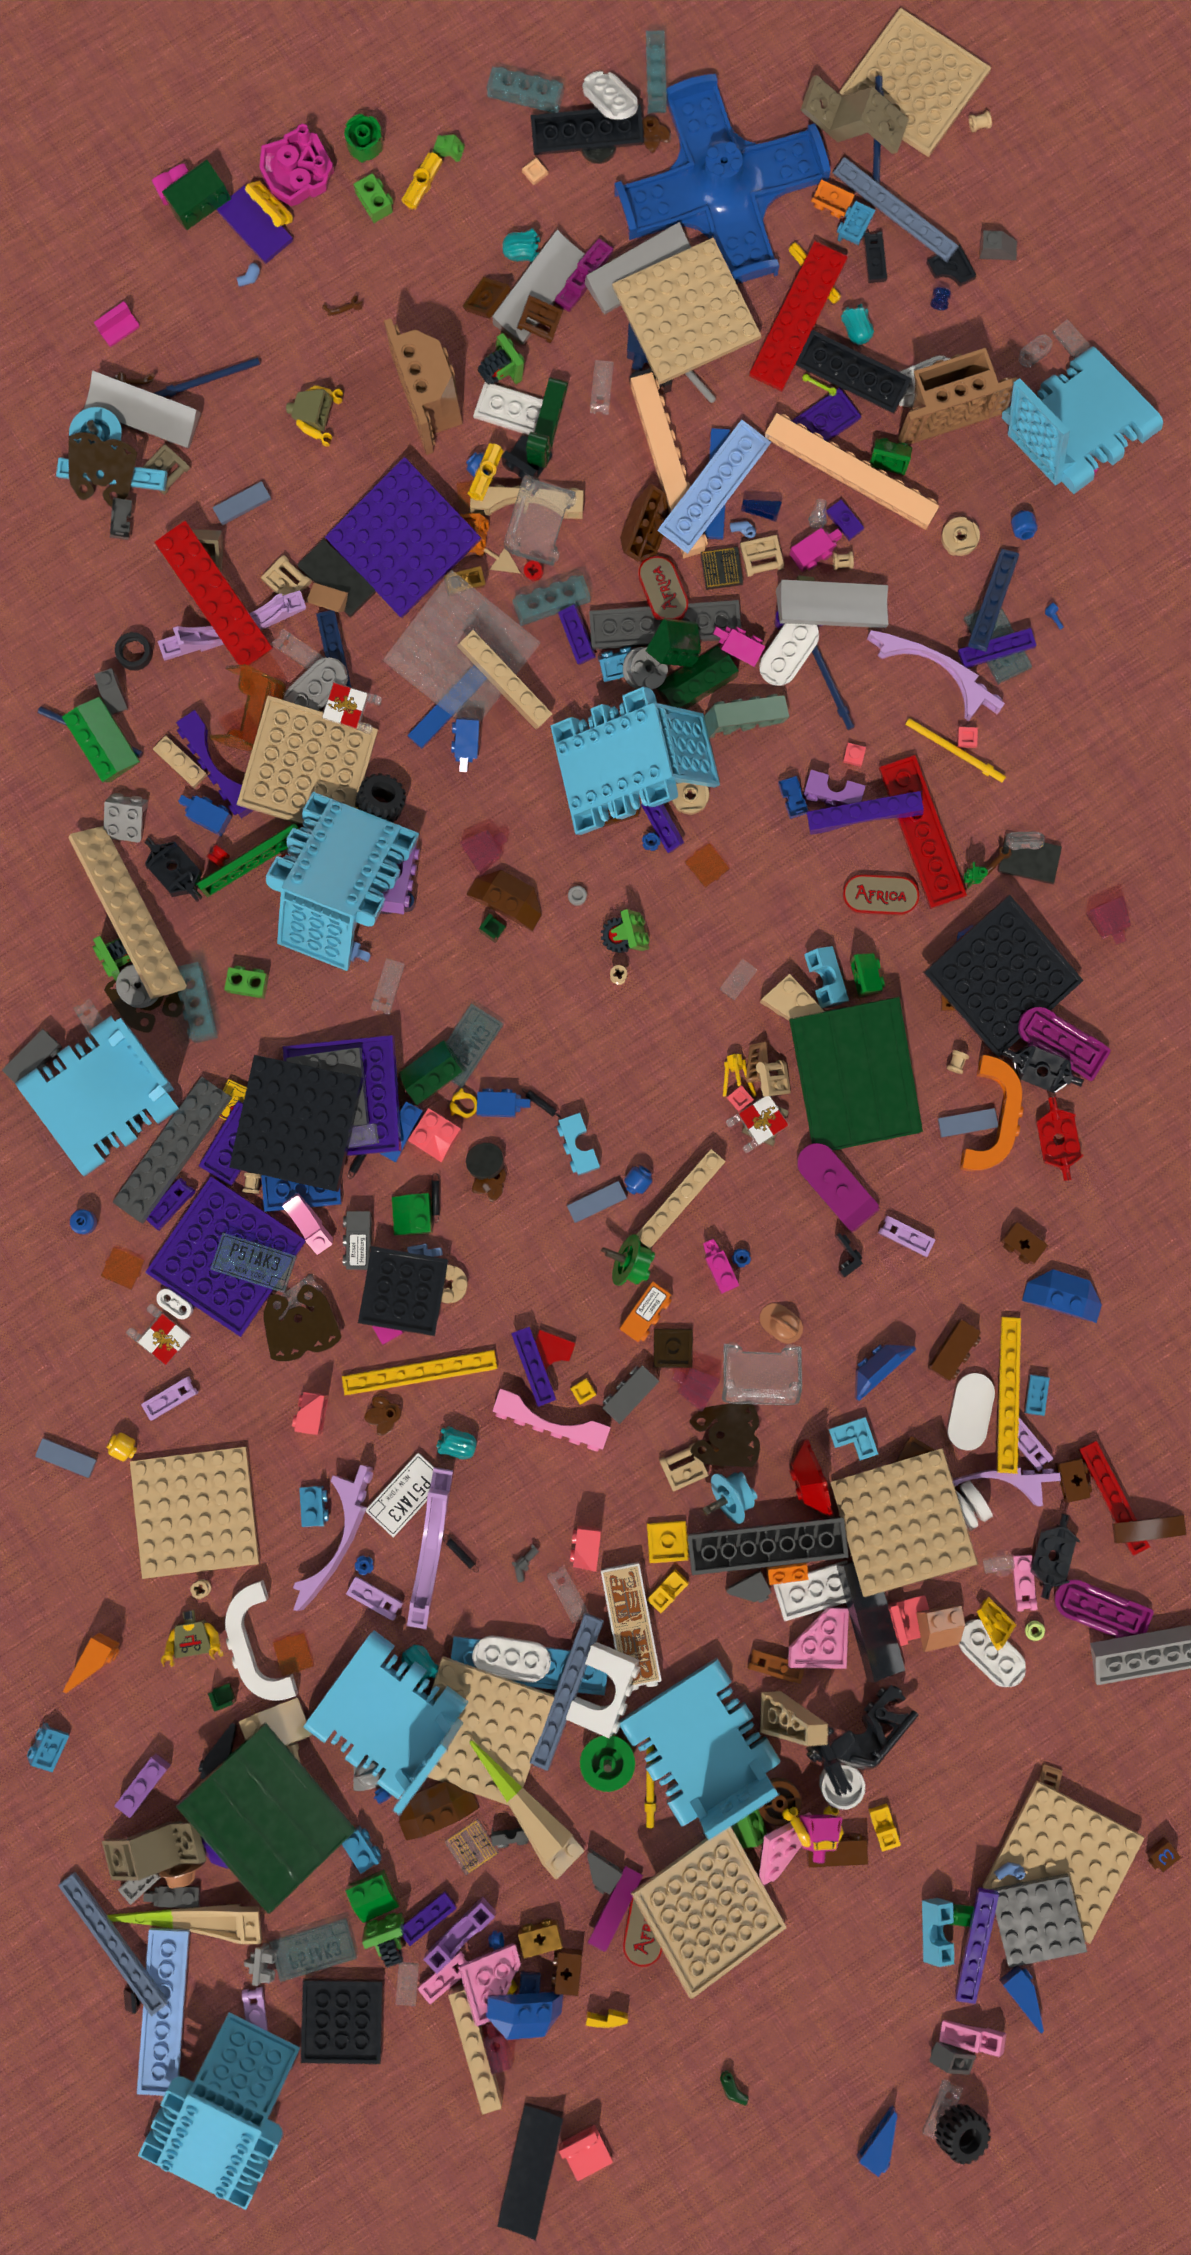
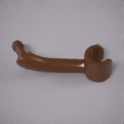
(341, 309)
(145, 380)
(999, 858)

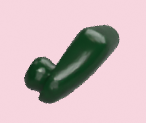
(730, 2089)

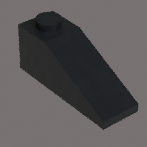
(219, 1752)

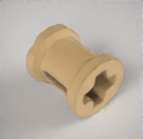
(980, 121)
(837, 564)
(621, 969)
(957, 1062)
(251, 1183)
(195, 1591)

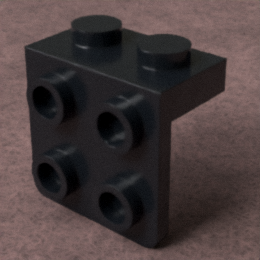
(517, 460)

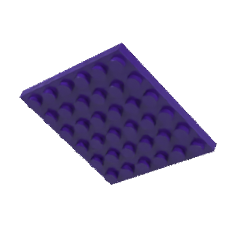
(403, 537)
(380, 1085)
(190, 1250)

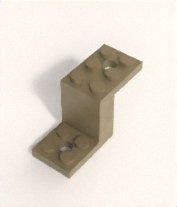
(854, 114)
(153, 1851)

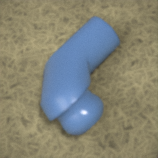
(251, 275)
(744, 527)
(1011, 1869)

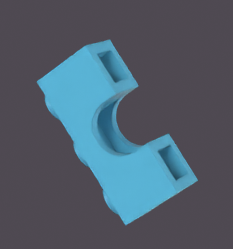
(826, 965)
(582, 1160)
(936, 1948)

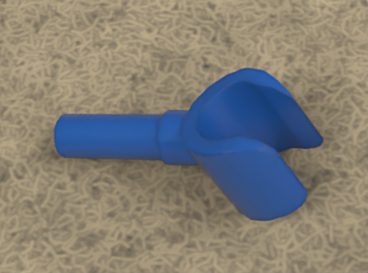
(1051, 611)

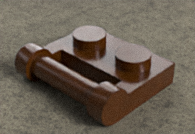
(542, 313)

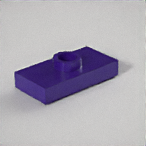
(845, 520)

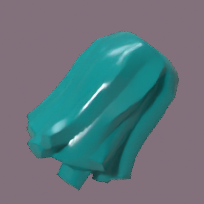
(521, 246)
(857, 324)
(456, 1443)
(422, 1657)

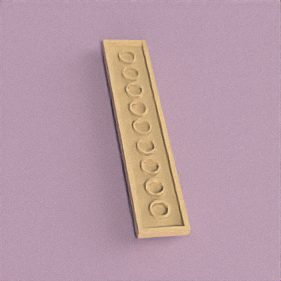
(127, 912)

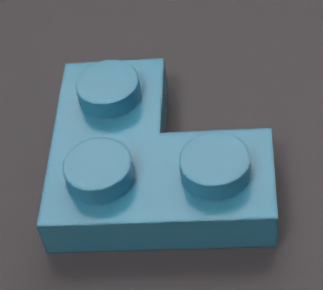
(858, 1433)

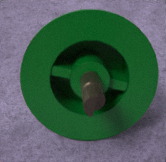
(630, 1262)
(607, 1763)

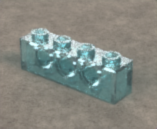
(655, 71)
(531, 97)
(545, 609)
(207, 1030)

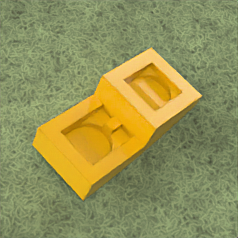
(667, 1591)
(884, 1827)
(613, 2019)

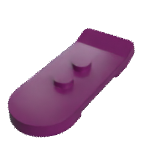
(1063, 1039)
(836, 1185)
(1101, 1609)

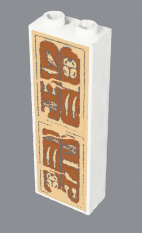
(631, 1620)

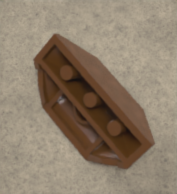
(640, 534)
(507, 897)
(436, 1809)

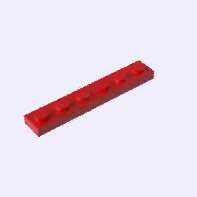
(1110, 1490)

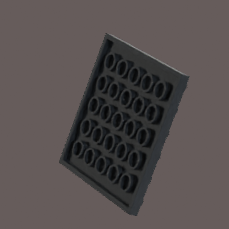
(1001, 973)
(296, 1123)

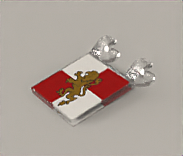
(347, 707)
(761, 1121)
(162, 1337)

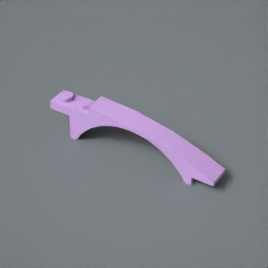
(204, 638)
(972, 693)
(1028, 1482)
(351, 1495)
(430, 1549)

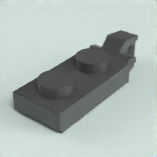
(174, 1897)

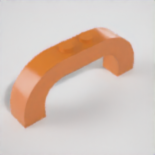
(1010, 1113)

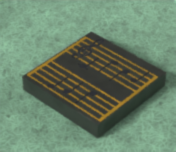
(721, 568)

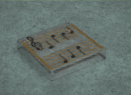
(471, 1846)

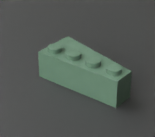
(746, 714)

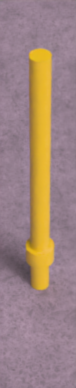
(986, 768)
(649, 1805)

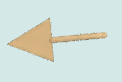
(503, 562)

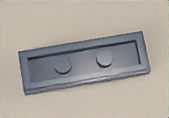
(241, 503)
(967, 1123)
(596, 1202)
(66, 1458)

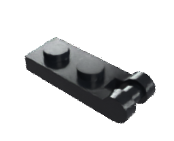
(875, 257)

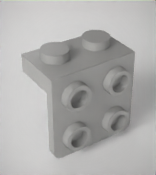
(124, 817)

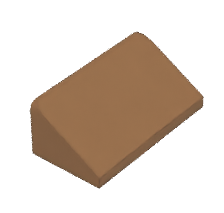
(327, 597)

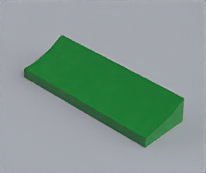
(245, 862)

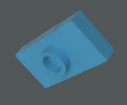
(1036, 1395)

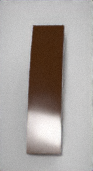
(1149, 1529)

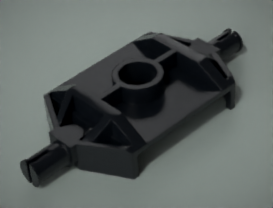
(178, 881)
(1030, 1058)
(1063, 1542)

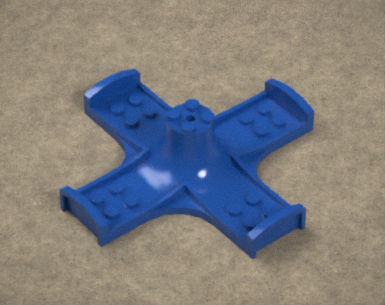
(722, 180)

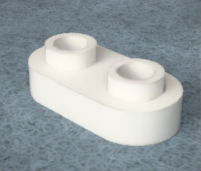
(175, 1304)

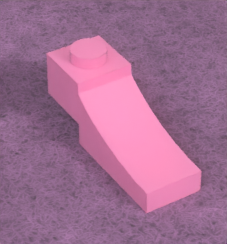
(308, 1223)
(973, 2038)

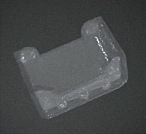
(538, 520)
(761, 1376)

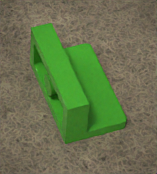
(750, 1830)

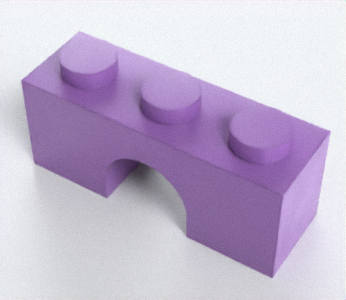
(818, 789)
(142, 1785)

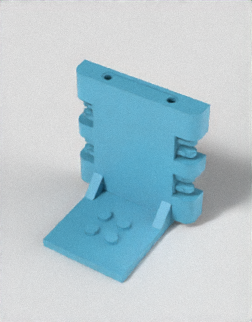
(1079, 420)
(629, 757)
(335, 877)
(99, 1094)
(388, 1718)
(704, 1750)
(219, 2124)

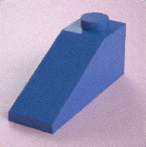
(409, 1120)
(1023, 1992)
(877, 2150)

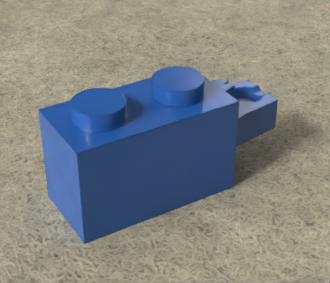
(466, 741)
(206, 814)
(500, 1103)

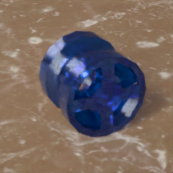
(940, 299)

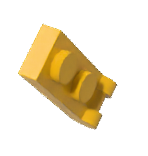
(269, 203)

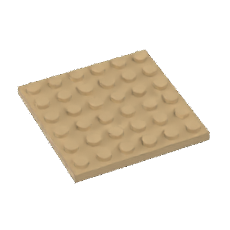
(922, 78)
(686, 311)
(302, 755)
(194, 1512)
(904, 1523)
(499, 1718)
(1064, 1837)
(708, 1911)

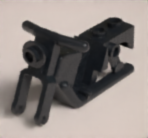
(865, 1749)

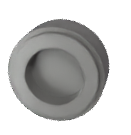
(577, 895)

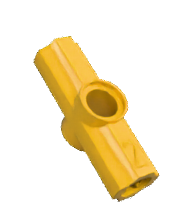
(427, 172)
(481, 480)

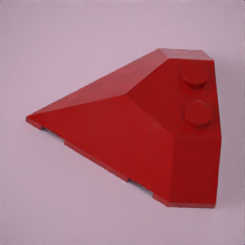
(810, 1479)

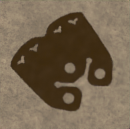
(100, 456)
(133, 1018)
(301, 1336)
(734, 1447)

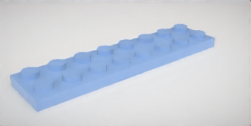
(714, 486)
(163, 2031)

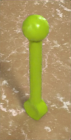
(832, 391)

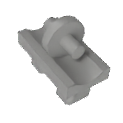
(258, 1964)

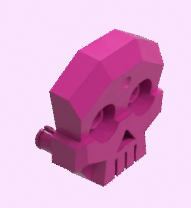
(283, 173)

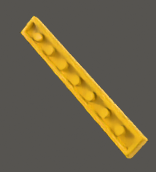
(419, 1372)
(1009, 1395)

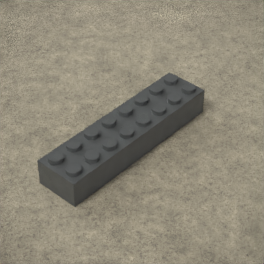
(767, 1545)

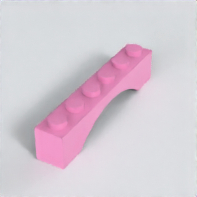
(512, 1406)

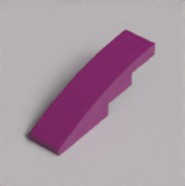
(575, 284)
(614, 1909)

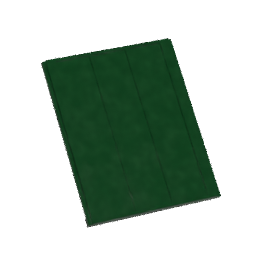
(856, 1074)
(266, 1818)

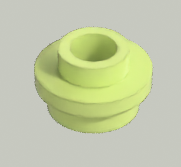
(1040, 1633)

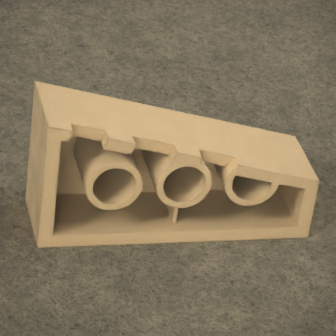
(790, 1000)
(790, 1720)

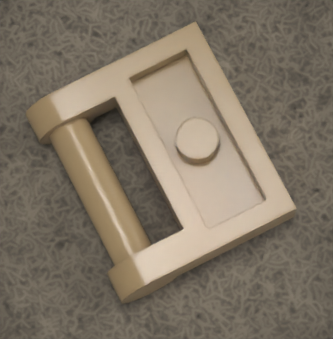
(761, 549)
(280, 582)
(774, 1084)
(684, 1474)

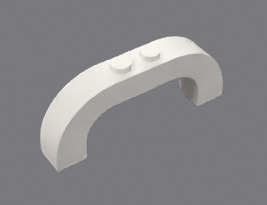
(243, 1657)

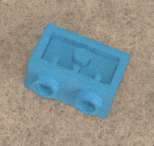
(856, 223)
(612, 664)
(313, 1506)
(47, 1748)
(361, 1850)

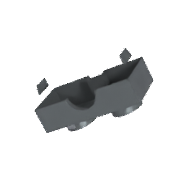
(120, 512)
(505, 1837)

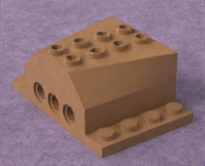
(426, 381)
(955, 396)

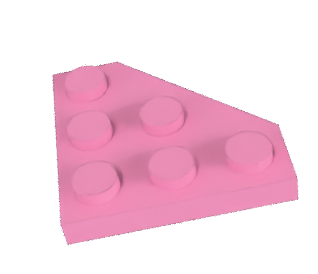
(822, 1642)
(778, 1851)
(488, 1977)

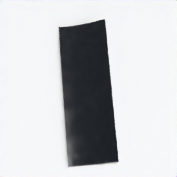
(584, 131)
(853, 372)
(871, 1627)
(530, 2170)

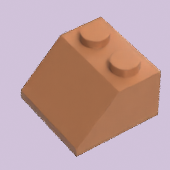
(941, 1627)

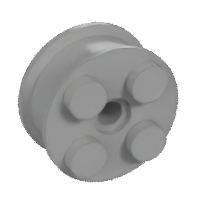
(643, 670)
(127, 988)

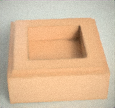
(535, 171)

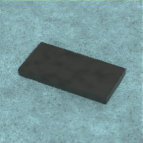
(330, 569)

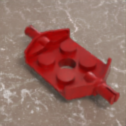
(1064, 1124)

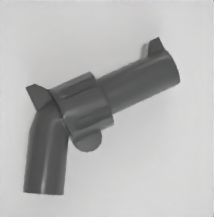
(523, 1562)

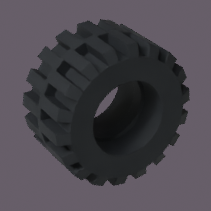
(382, 787)
(963, 2147)

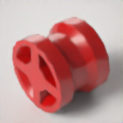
(535, 573)
(218, 856)

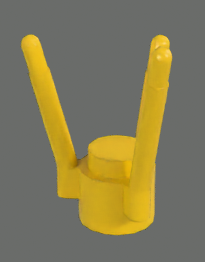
(735, 1064)

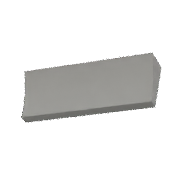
(651, 252)
(541, 280)
(143, 409)
(832, 603)
(1141, 1655)

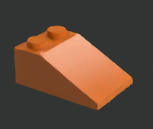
(96, 1655)

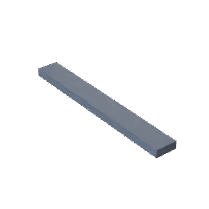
(895, 209)
(566, 1691)
(113, 1944)

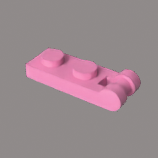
(1024, 1583)
(439, 1983)

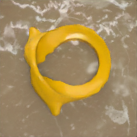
(462, 1095)

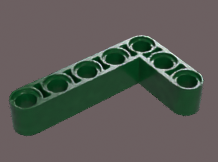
(541, 441)

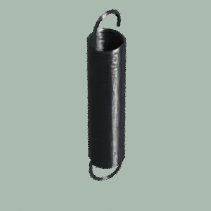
(541, 1103)
(357, 1164)
(435, 1198)
(460, 1553)

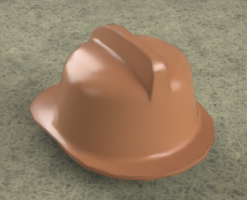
(781, 1323)
(181, 1874)

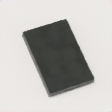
(1031, 863)

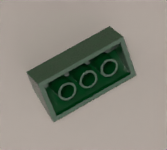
(695, 683)

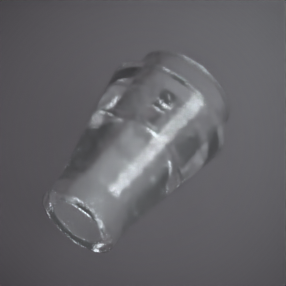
(818, 515)

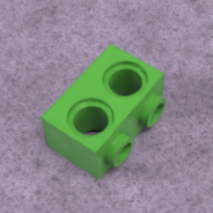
(371, 198)
(245, 986)

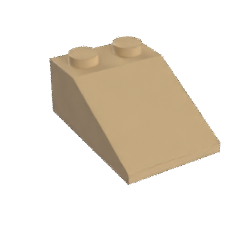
(284, 1720)

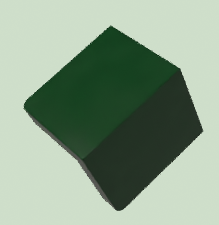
(492, 928)
(222, 1697)

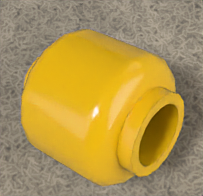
(121, 1446)

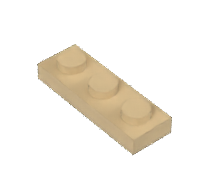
(180, 762)

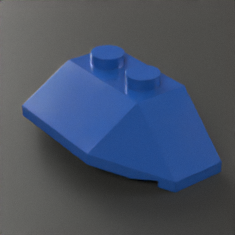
(1064, 1294)
(879, 1366)
(524, 2014)

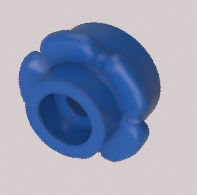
(656, 841)
(736, 1257)
(364, 1560)
(381, 1795)
(496, 1940)

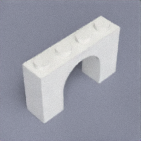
(622, 1670)

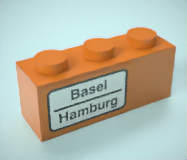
(646, 1312)

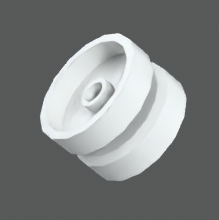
(973, 1504)
(846, 1801)

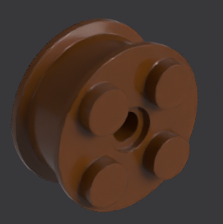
(790, 1798)

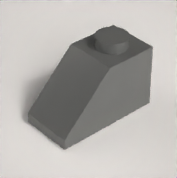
(997, 246)
(111, 691)
(751, 1588)
(603, 1872)
(952, 2059)

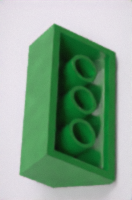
(101, 739)

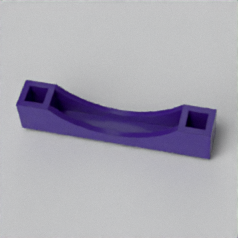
(197, 734)
(884, 808)

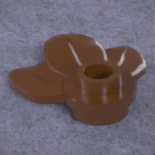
(654, 134)
(492, 1186)
(380, 1415)

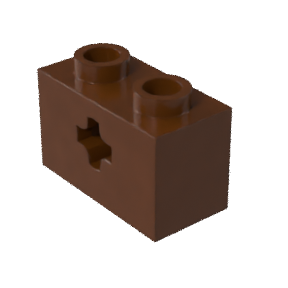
(1034, 1245)
(1071, 1491)
(568, 1983)

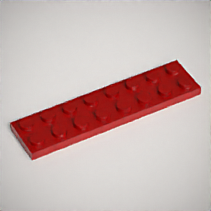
(798, 316)
(213, 594)
(924, 835)

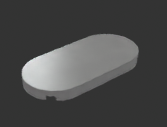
(315, 684)

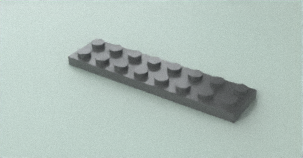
(637, 625)
(172, 1150)

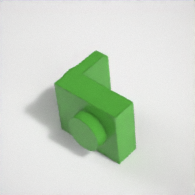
(449, 146)

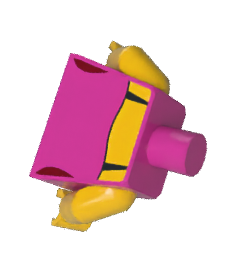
(817, 1832)

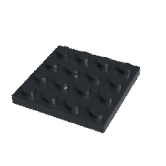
(402, 1291)
(341, 2021)

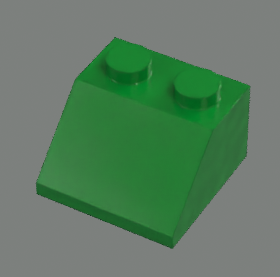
(891, 456)
(866, 975)
(412, 1214)
(372, 1896)

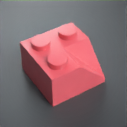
(434, 1135)
(312, 1413)
(586, 1548)

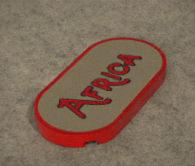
(662, 588)
(881, 894)
(639, 1941)

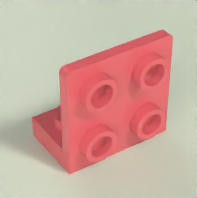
(905, 1618)
(585, 2153)

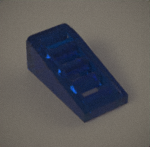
(761, 508)

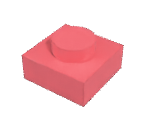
(967, 737)
(854, 754)
(740, 1098)

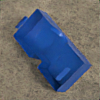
(796, 803)

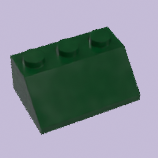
(196, 195)
(675, 643)
(431, 1072)

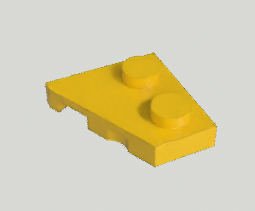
(996, 1623)

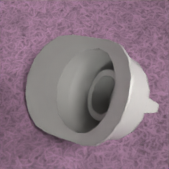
(363, 1777)

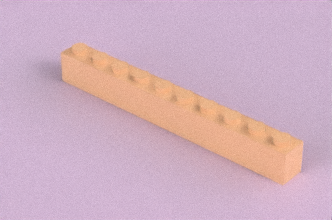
(662, 446)
(851, 471)

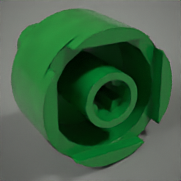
(363, 137)

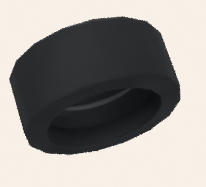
(123, 641)

